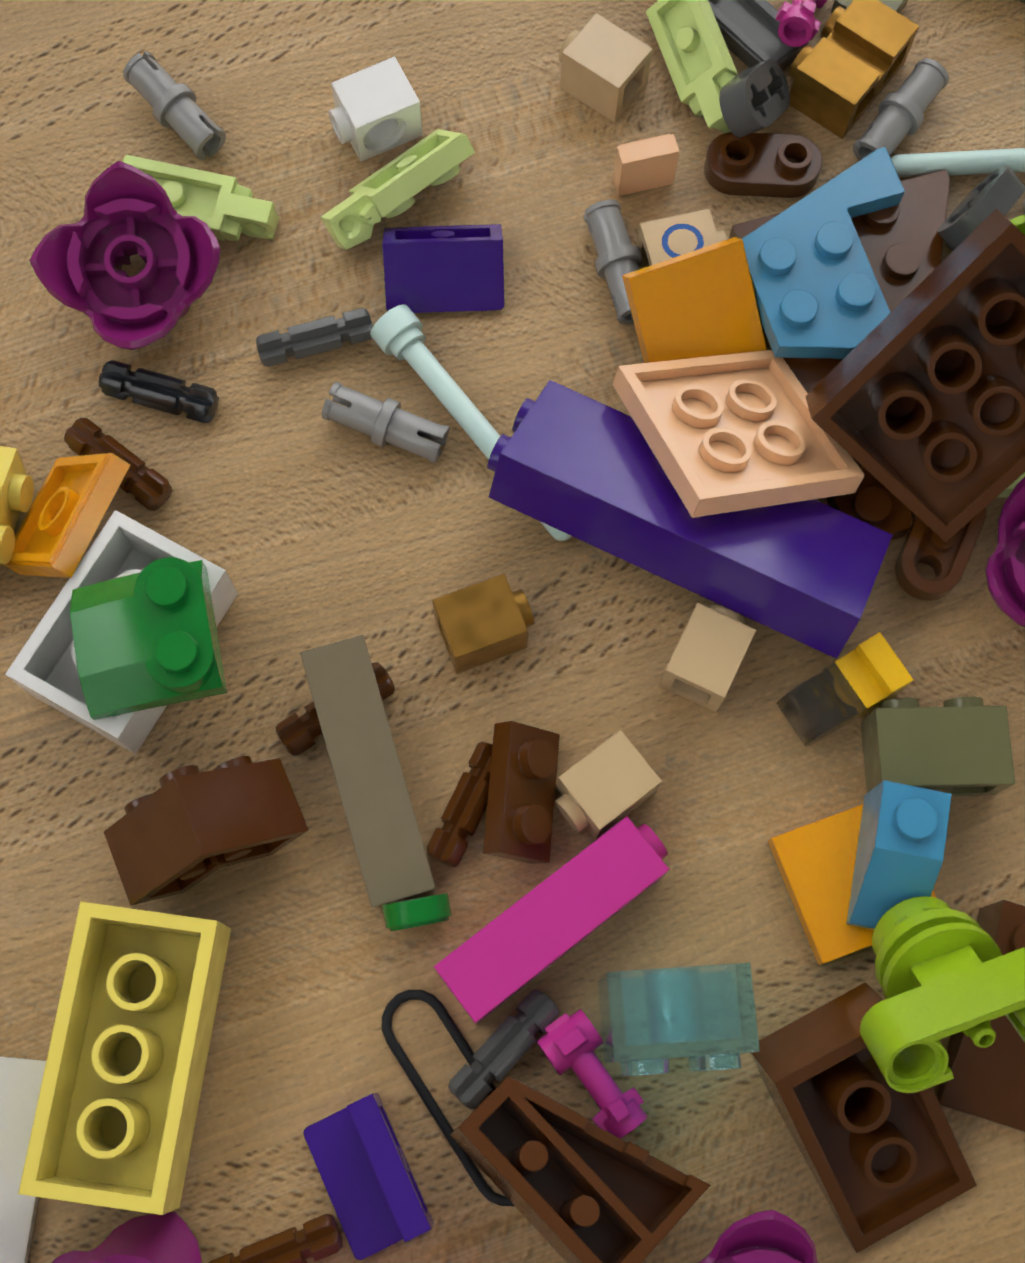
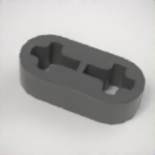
(754, 98)
(997, 191)

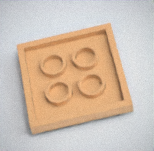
(734, 432)

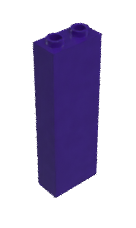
(598, 480)

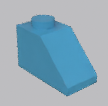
(897, 849)

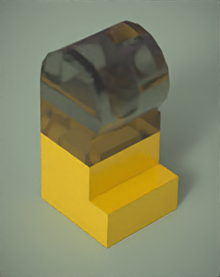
(845, 690)

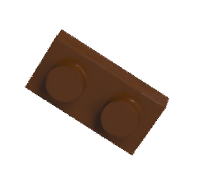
(521, 793)

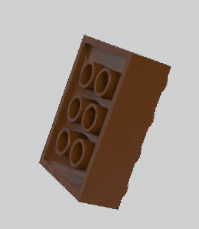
(941, 384)

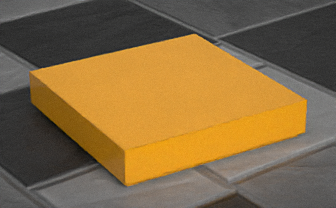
(696, 305)
(66, 514)
(818, 874)

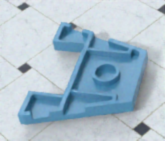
(812, 269)

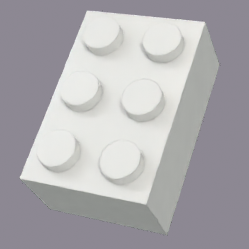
(48, 659)

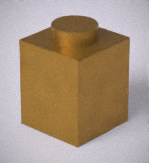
(483, 622)

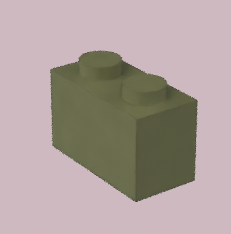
(942, 749)

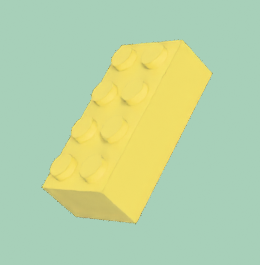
(126, 1060)

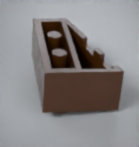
(573, 1179)

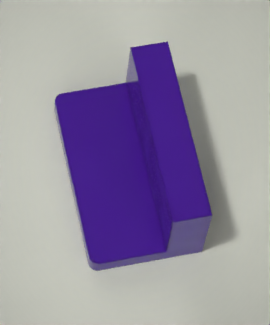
(444, 268)
(368, 1177)

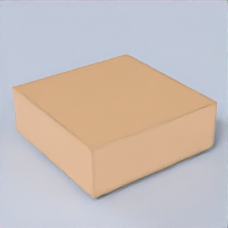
(645, 164)

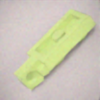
(694, 55)
(394, 185)
(213, 199)

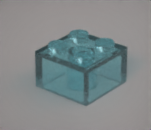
(678, 1014)

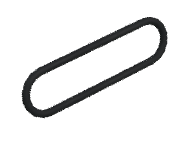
(422, 1090)

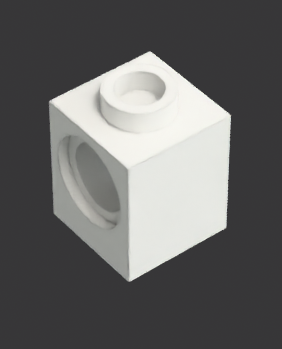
(375, 109)

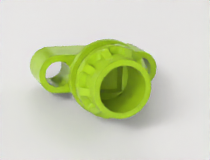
(936, 981)

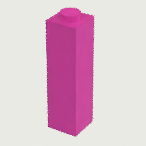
(553, 918)

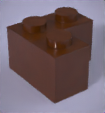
(203, 825)

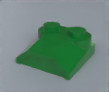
(147, 639)

